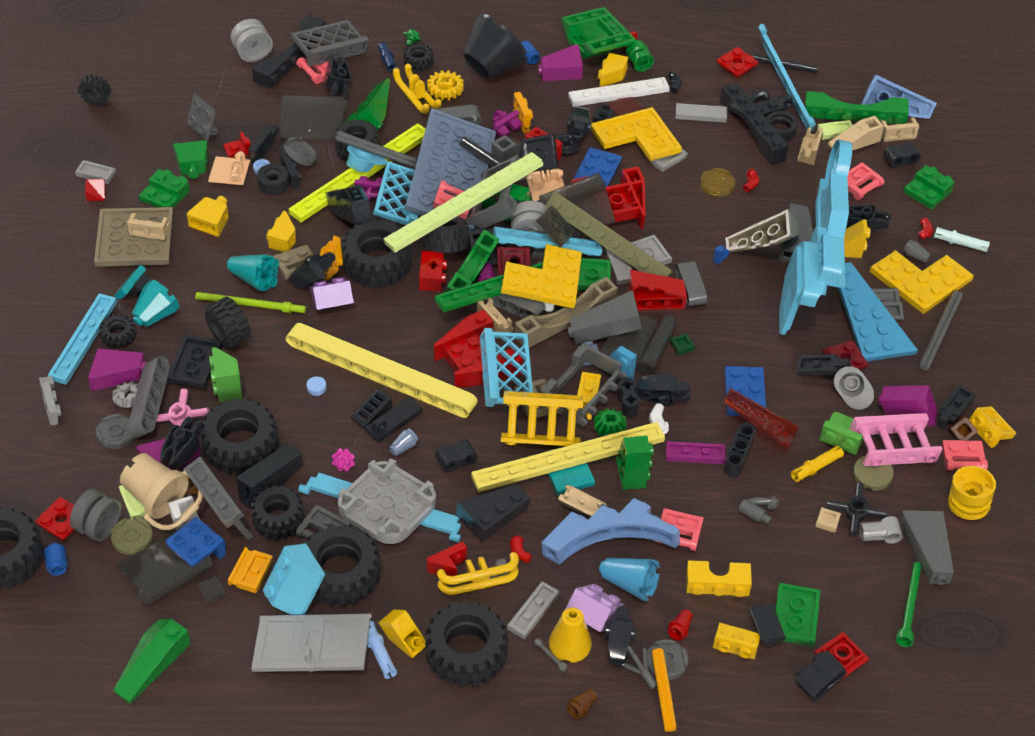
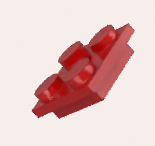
(737, 62)
(58, 510)
(842, 643)

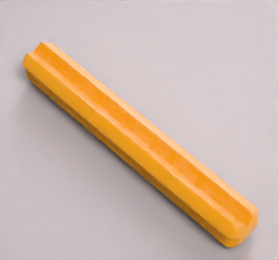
(664, 690)

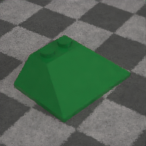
(596, 32)

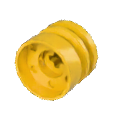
(971, 492)

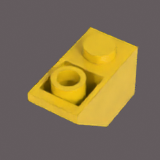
(613, 69)
(282, 235)
(855, 239)
(403, 632)

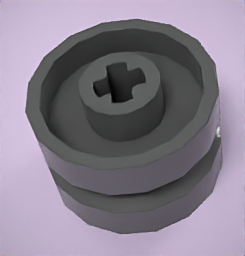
(95, 515)

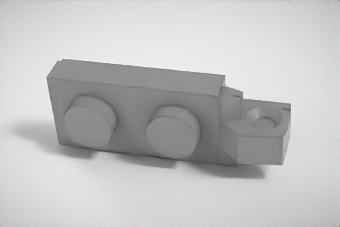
(50, 398)

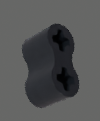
(902, 154)
(628, 397)
(456, 456)

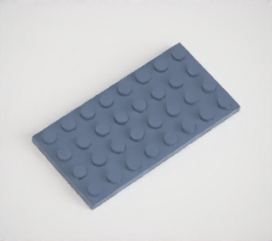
(446, 160)

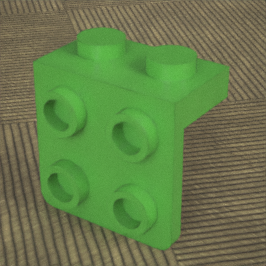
(837, 433)

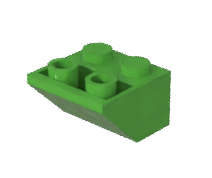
(225, 375)

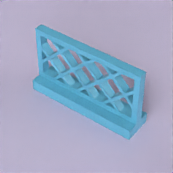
(391, 214)
(490, 364)

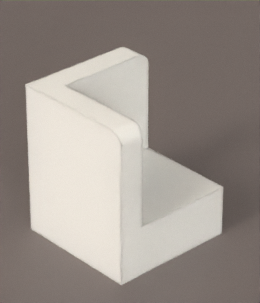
(178, 507)

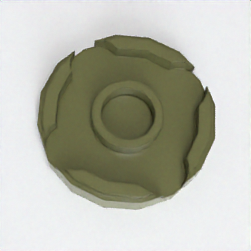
(873, 476)
(131, 535)

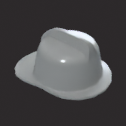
(854, 387)

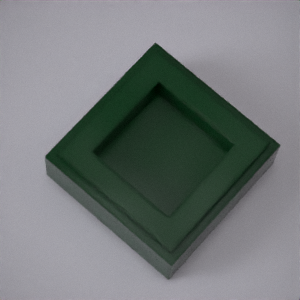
(682, 344)

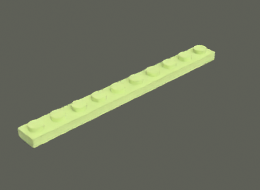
(463, 202)

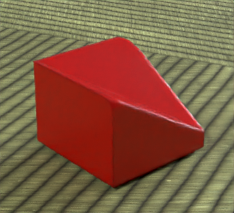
(95, 189)

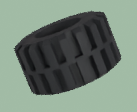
(358, 129)
(448, 238)
(227, 322)
(277, 525)

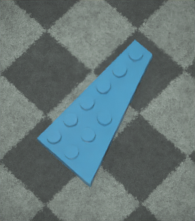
(871, 323)

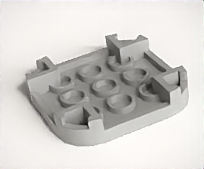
(387, 502)

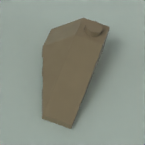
(765, 233)

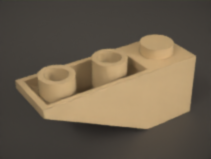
(862, 133)

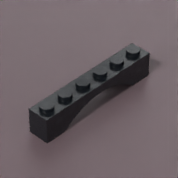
(272, 69)
(770, 142)

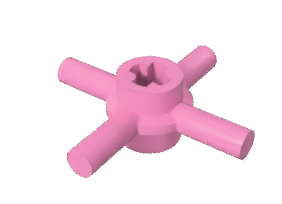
(180, 411)

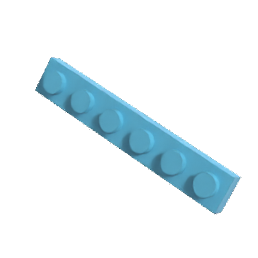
(539, 241)
(82, 339)

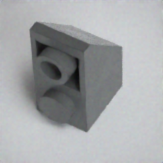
(506, 148)

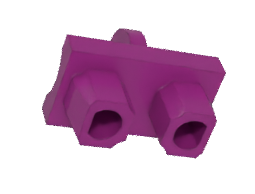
(503, 120)
(370, 188)

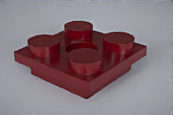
(504, 254)
(848, 351)

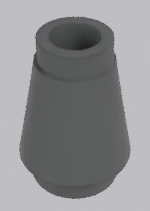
(916, 251)

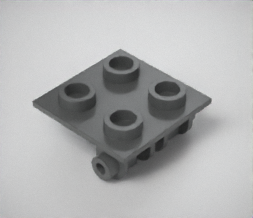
(202, 117)

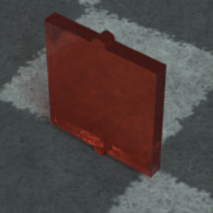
(625, 106)

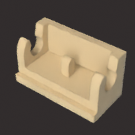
(900, 131)
(810, 146)
(148, 228)
(500, 323)
(580, 501)

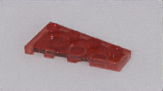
(767, 421)

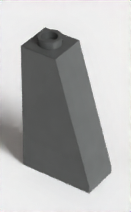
(802, 214)
(606, 320)
(930, 544)

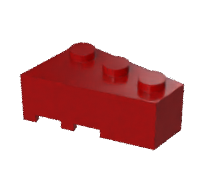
(656, 291)

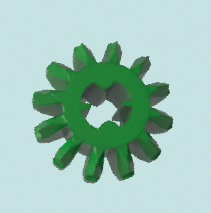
(609, 422)

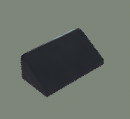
(768, 624)

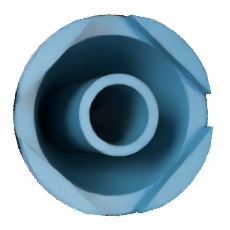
(632, 575)

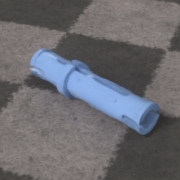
(375, 642)

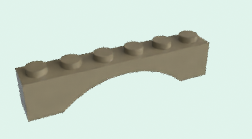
(542, 327)

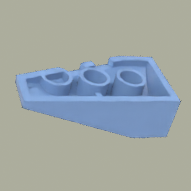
(882, 89)

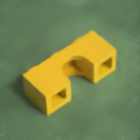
(702, 581)

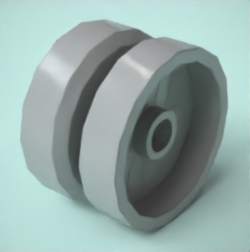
(251, 40)
(526, 216)

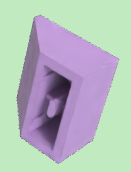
(595, 605)

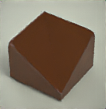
(963, 429)

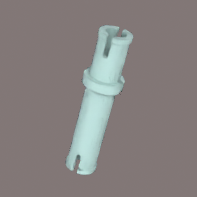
(954, 237)

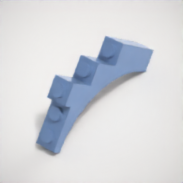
(606, 523)

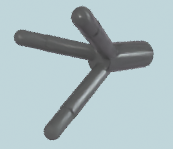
(643, 669)

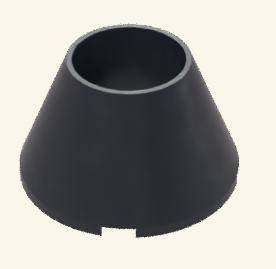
(492, 48)

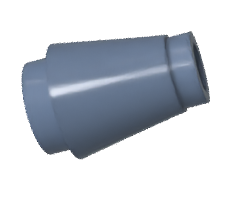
(405, 441)

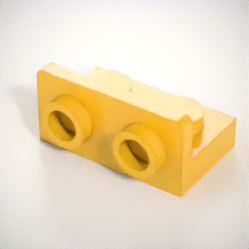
(991, 426)
(736, 641)

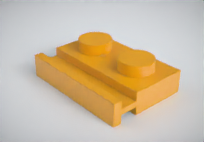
(525, 115)
(334, 247)
(250, 570)

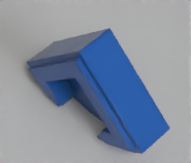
(720, 254)

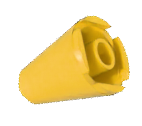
(570, 637)

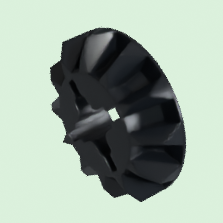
(573, 145)

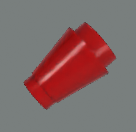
(680, 625)

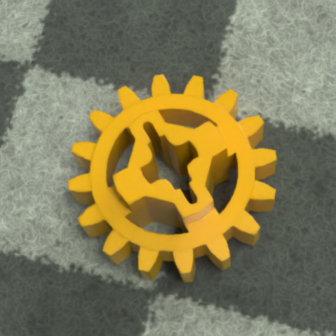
(445, 85)

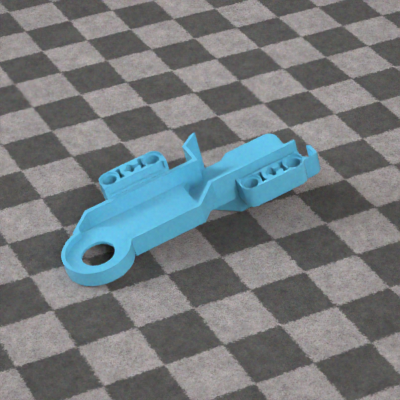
(822, 259)

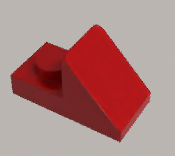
(447, 559)

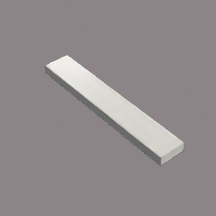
(617, 91)

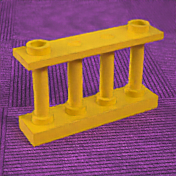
(533, 401)

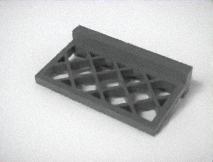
(323, 54)
(216, 495)

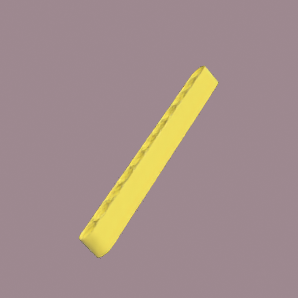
(382, 370)

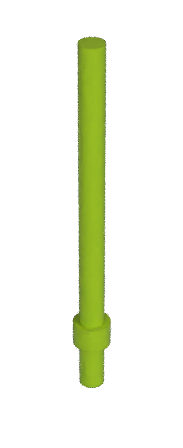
(286, 307)

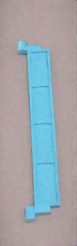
(806, 119)
(332, 486)

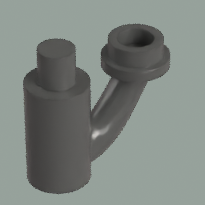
(750, 508)

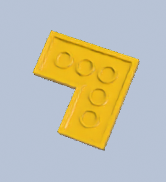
(639, 126)
(552, 284)
(919, 287)

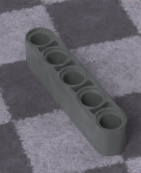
(148, 397)

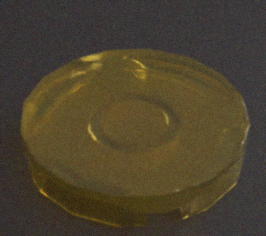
(717, 182)

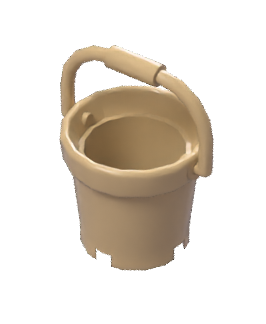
(155, 487)

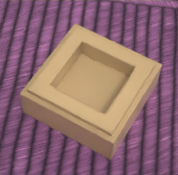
(828, 520)

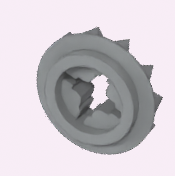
(119, 394)

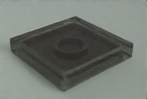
(555, 226)

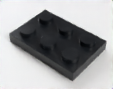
(192, 362)

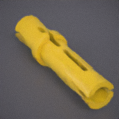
(810, 468)

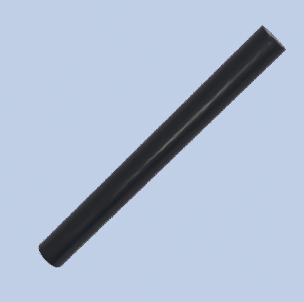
(789, 64)

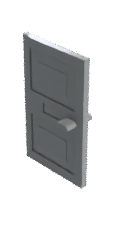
(311, 642)

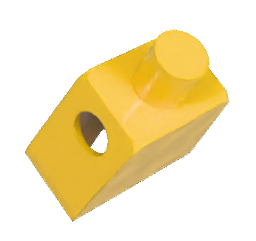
(209, 215)

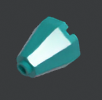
(153, 304)

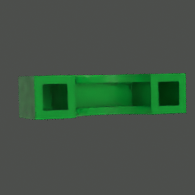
(474, 262)

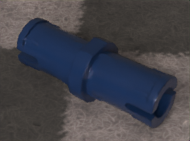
(387, 56)

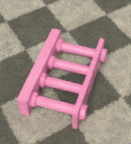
(897, 424)

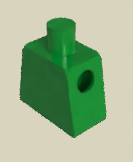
(192, 157)

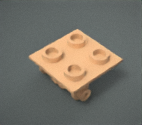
(230, 169)
(543, 183)

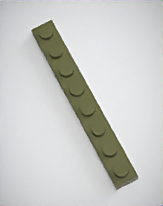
(607, 237)

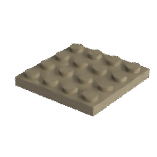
(119, 248)

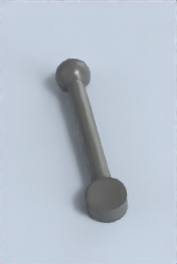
(561, 665)

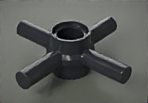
(856, 509)

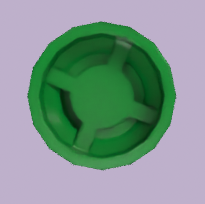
(639, 56)

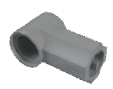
(887, 529)

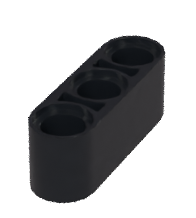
(739, 449)

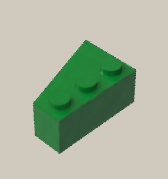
(634, 462)

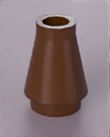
(580, 705)

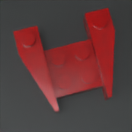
(628, 197)
(463, 351)

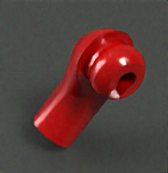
(753, 180)
(927, 230)
(517, 546)

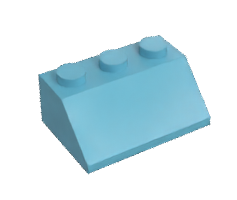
(294, 580)

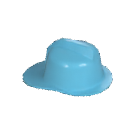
(362, 160)

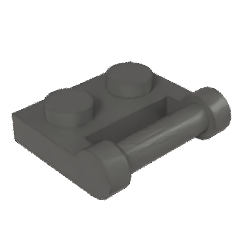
(318, 519)

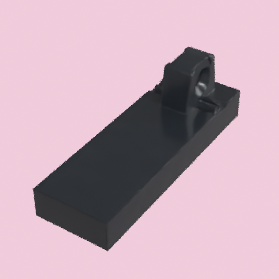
(393, 419)

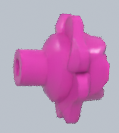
(343, 459)

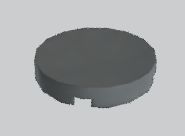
(300, 151)
(113, 431)
(675, 658)

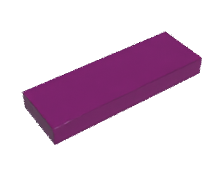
(695, 452)

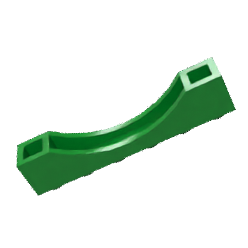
(825, 107)

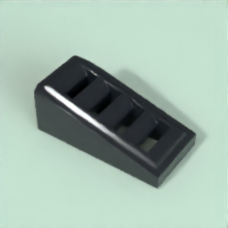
(378, 398)

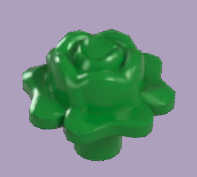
(412, 36)

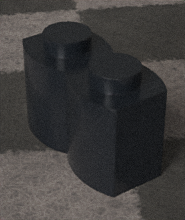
(820, 675)

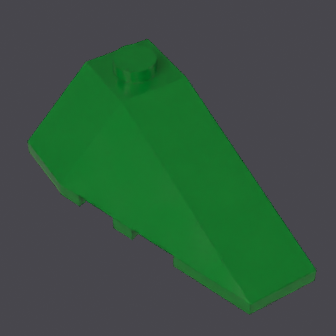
(375, 105)
(153, 654)

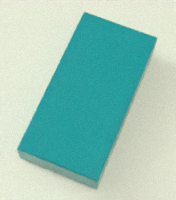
(130, 282)

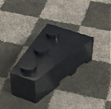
(350, 204)
(492, 510)

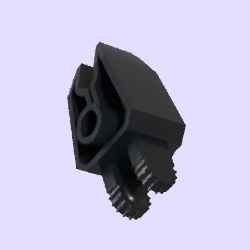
(337, 76)
(579, 123)
(874, 218)
(312, 269)
(662, 389)
(181, 443)
(620, 635)

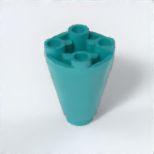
(256, 270)

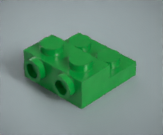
(929, 187)
(164, 189)

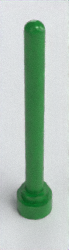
(905, 635)

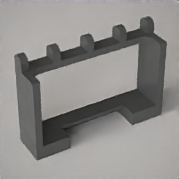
(503, 209)
(597, 358)

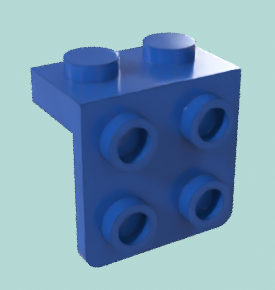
(196, 542)

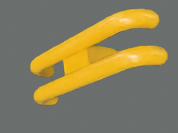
(416, 90)
(479, 579)

